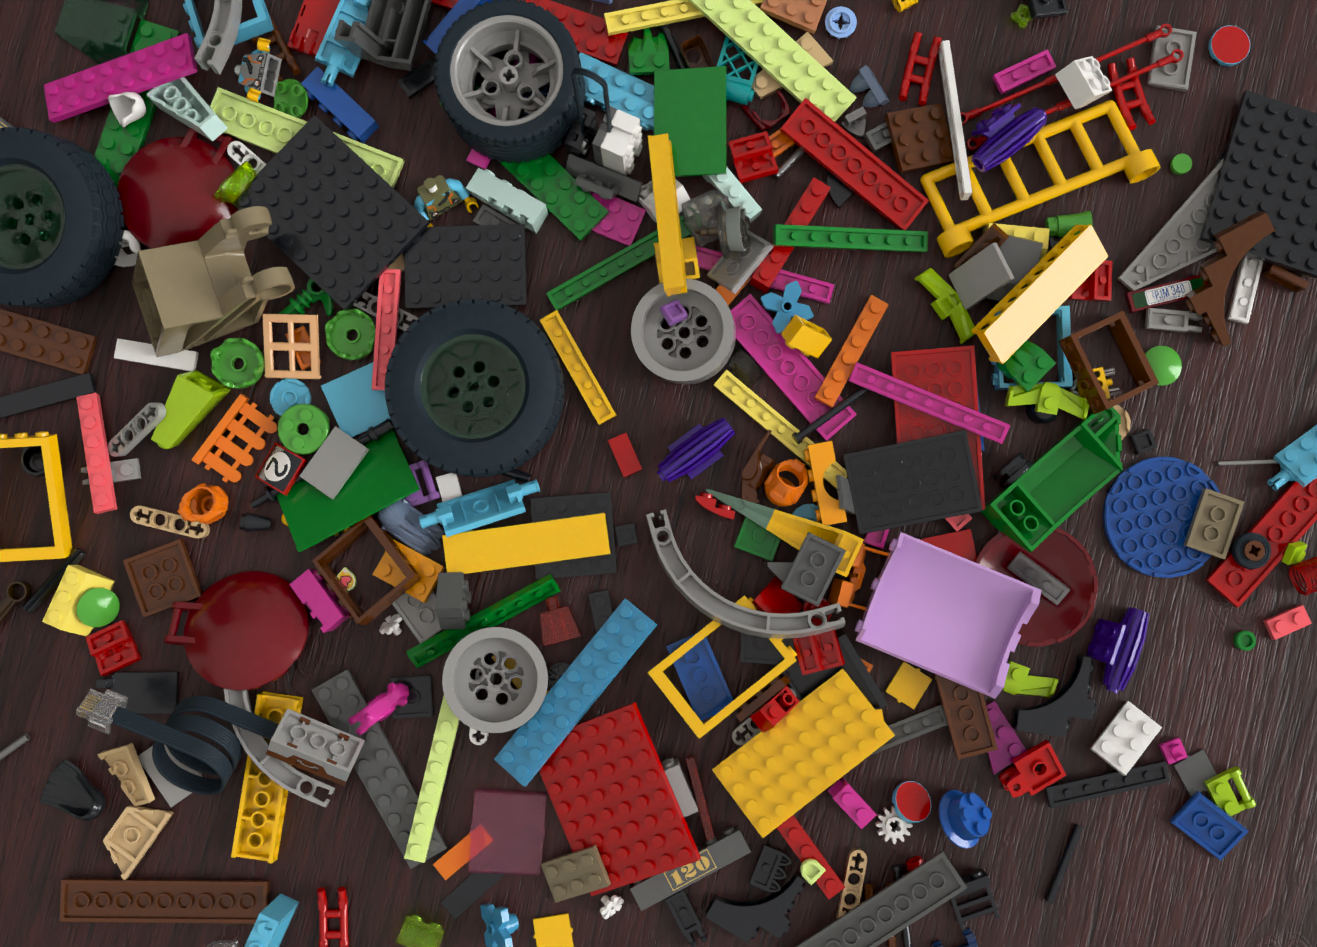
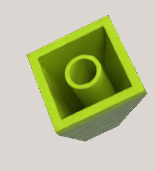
(188, 404)

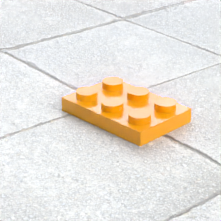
(427, 568)

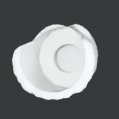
(127, 107)
(128, 260)

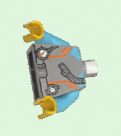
(259, 71)

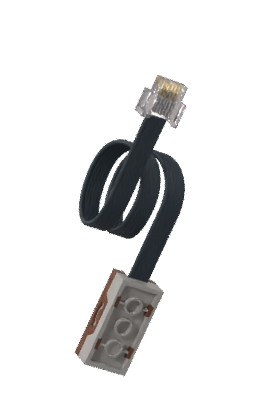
(294, 740)

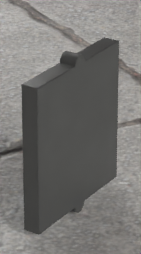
(844, 494)
(1194, 771)

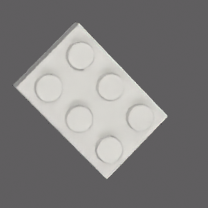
(1126, 738)

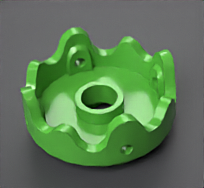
(338, 329)
(225, 357)
(318, 428)

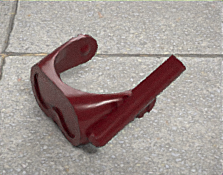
(767, 124)

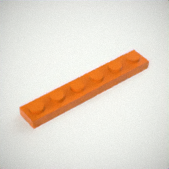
(851, 351)

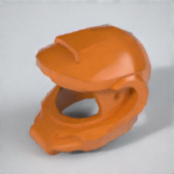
(781, 490)
(207, 505)

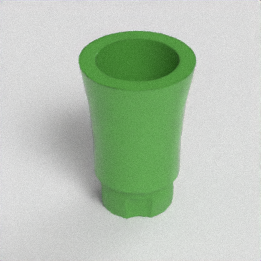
(1062, 224)

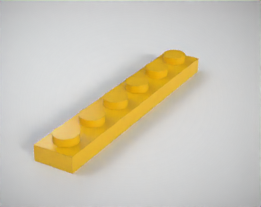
(578, 367)

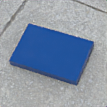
(1209, 825)

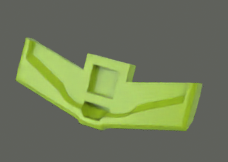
(947, 303)
(1048, 399)
(1020, 682)

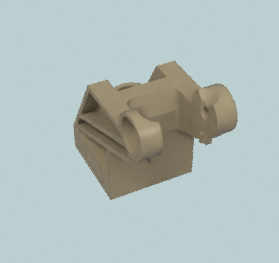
(205, 285)

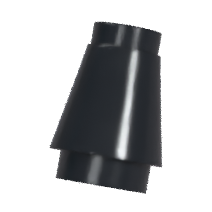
(253, 522)

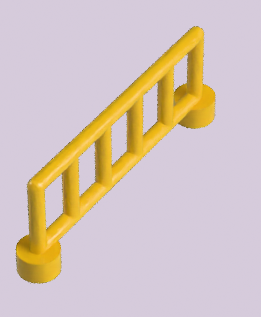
(1136, 165)

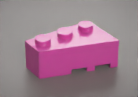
(321, 601)

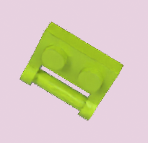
(1222, 794)

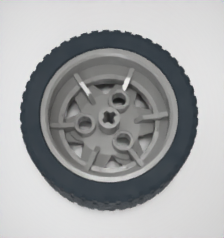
(469, 51)

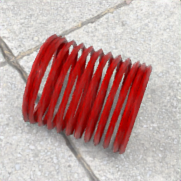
(1307, 576)

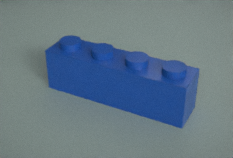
(341, 106)

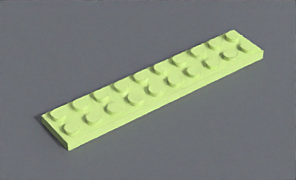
(777, 54)
(274, 129)

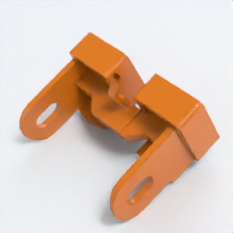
(844, 591)

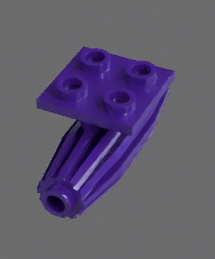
(1006, 134)
(695, 450)
(1119, 647)

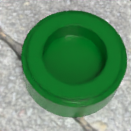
(1244, 640)

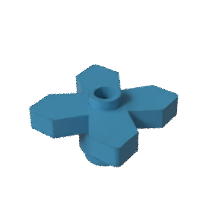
(776, 303)
(498, 925)

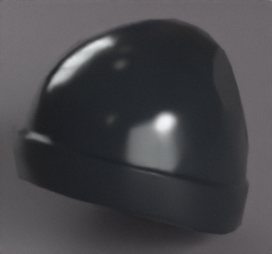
(33, 461)

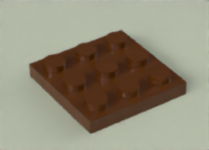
(920, 137)
(162, 577)

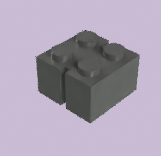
(452, 600)

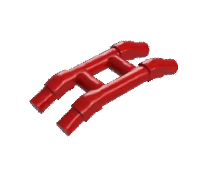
(928, 62)
(1140, 100)
(341, 913)

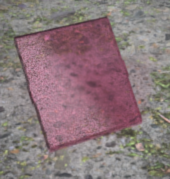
(507, 832)

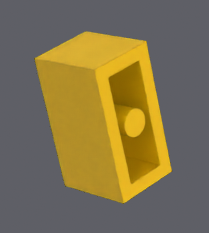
(806, 336)

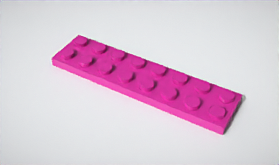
(128, 73)
(785, 366)

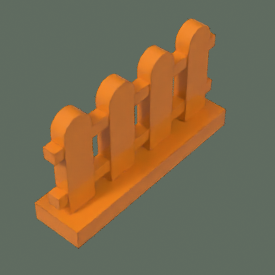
(225, 444)

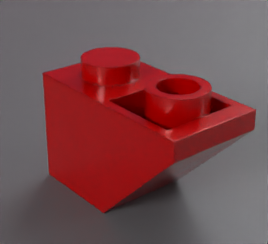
(774, 709)

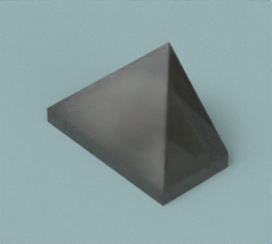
(744, 367)

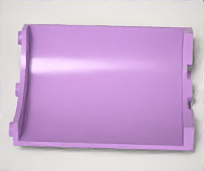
(946, 614)

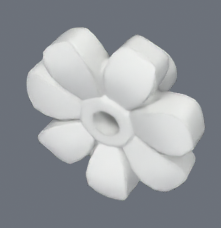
(391, 625)
(611, 905)

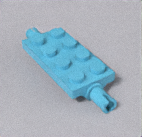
(333, 53)
(1297, 461)
(480, 507)

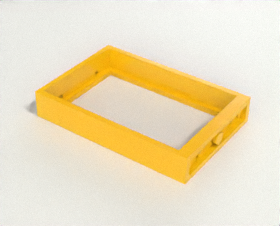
(56, 498)
(683, 707)

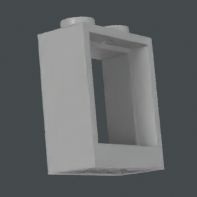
(680, 786)

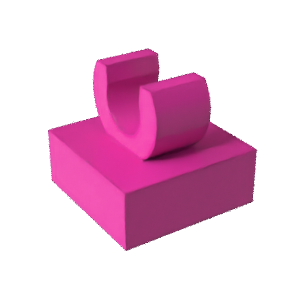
(1173, 750)

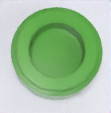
(1180, 164)

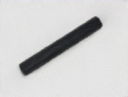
(52, 581)

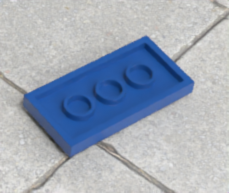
(701, 678)

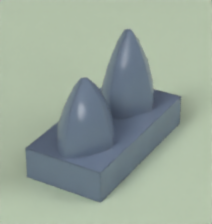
(867, 80)

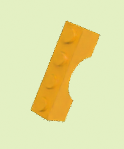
(821, 456)

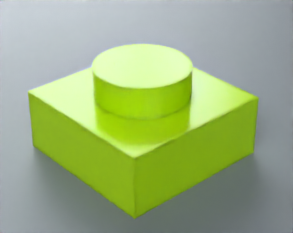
(1294, 553)

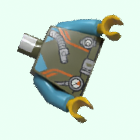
(441, 195)

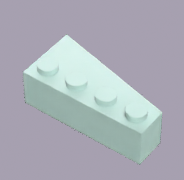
(186, 105)
(508, 199)

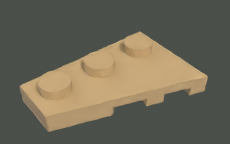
(127, 767)

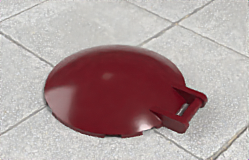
(172, 188)
(1069, 563)
(242, 630)

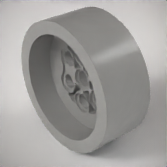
(704, 361)
(461, 688)

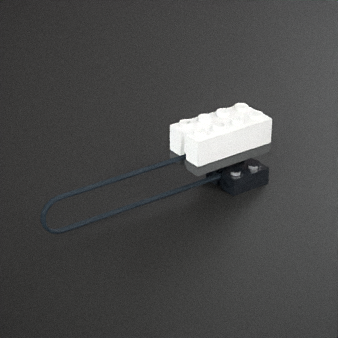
(615, 141)

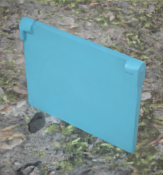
(354, 401)

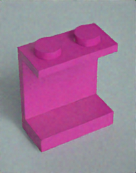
(851, 802)

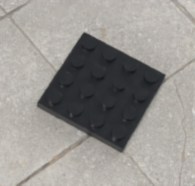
(574, 506)

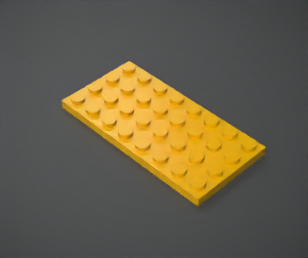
(803, 753)

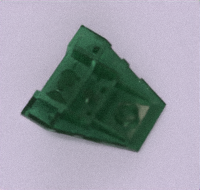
(100, 26)

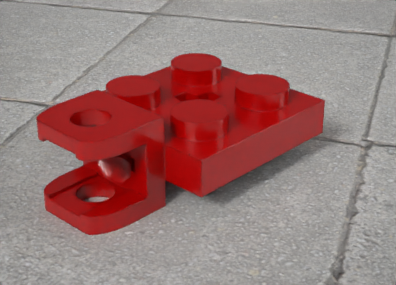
(1024, 773)

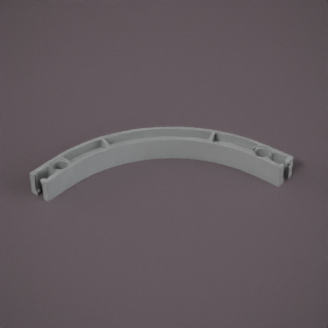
(221, 31)
(726, 612)
(275, 769)

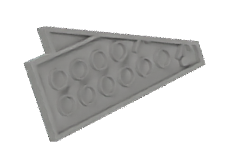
(1177, 241)

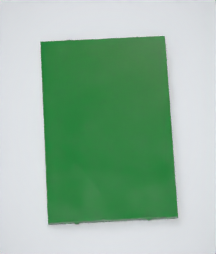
(693, 113)

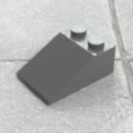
(1021, 257)

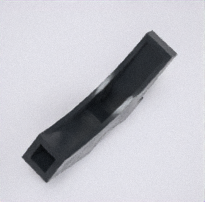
(1070, 701)
(744, 917)

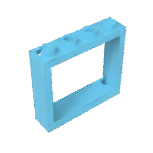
(246, 31)
(1064, 371)
(272, 923)

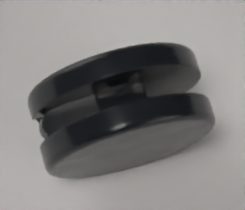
(1013, 468)

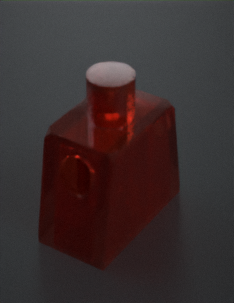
(558, 623)

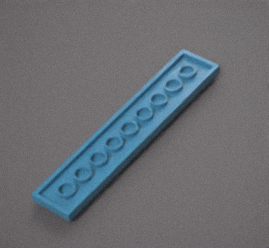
(575, 692)

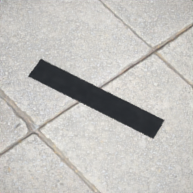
(469, 892)

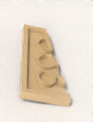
(765, 85)

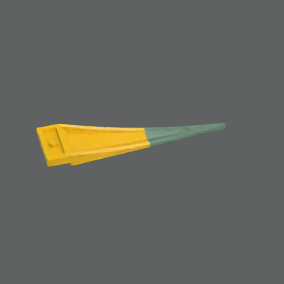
(795, 528)

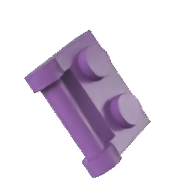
(418, 498)

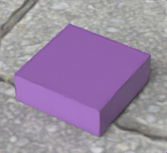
(673, 312)

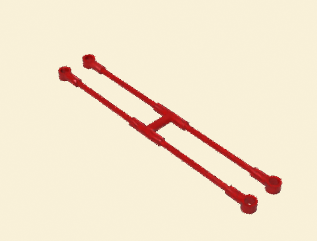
(1067, 103)

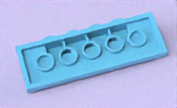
(624, 91)

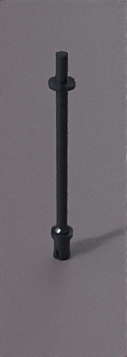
(373, 434)

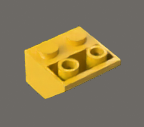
(690, 259)

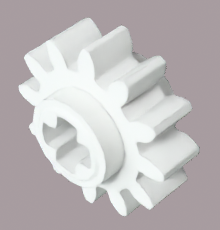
(892, 832)

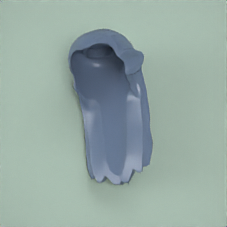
(404, 524)

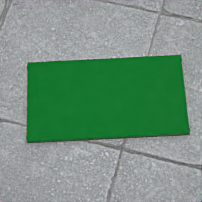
(374, 485)

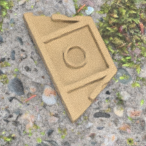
(134, 835)

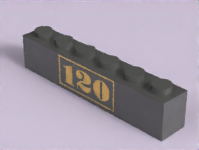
(714, 855)

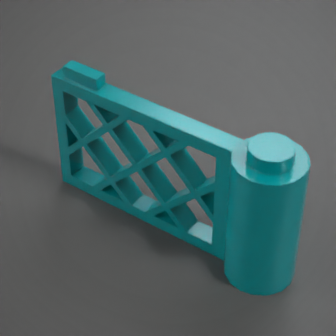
(737, 89)

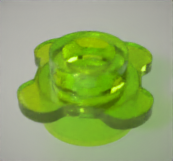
(1022, 10)

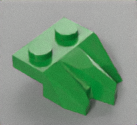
(648, 54)
(1027, 365)

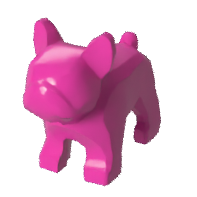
(380, 707)

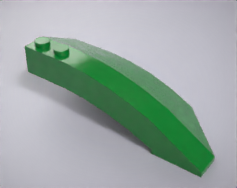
(1059, 481)

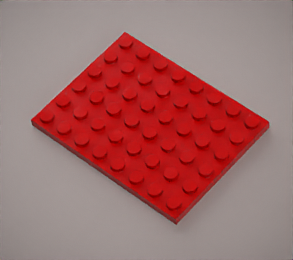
(618, 798)

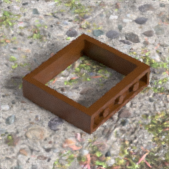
(1131, 351)
(335, 585)

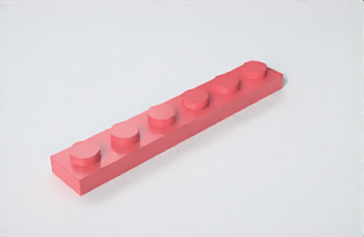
(385, 324)
(96, 453)

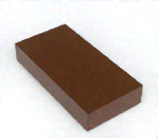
(1285, 278)

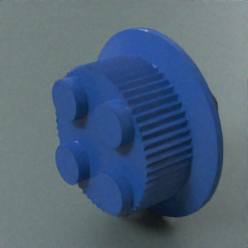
(964, 818)

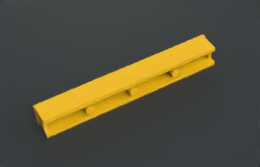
(667, 215)

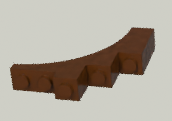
(1217, 272)

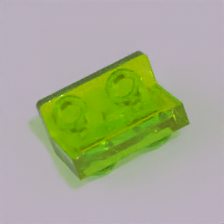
(236, 183)
(419, 934)

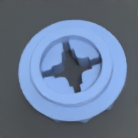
(848, 18)

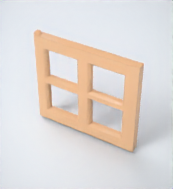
(291, 346)

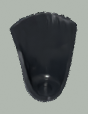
(73, 793)

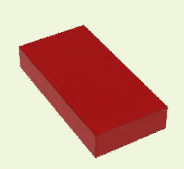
(625, 455)

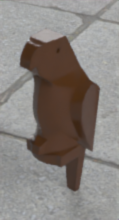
(756, 472)

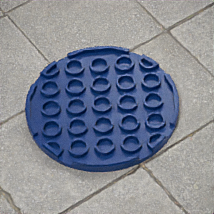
(1151, 514)

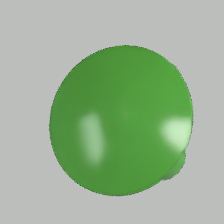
(291, 98)
(1165, 364)
(97, 607)

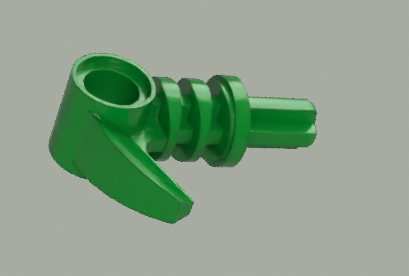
(297, 305)

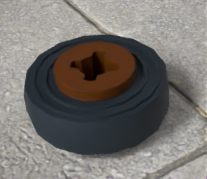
(1245, 545)

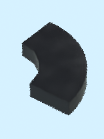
(839, 191)

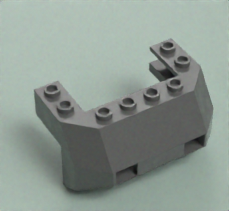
(390, 33)

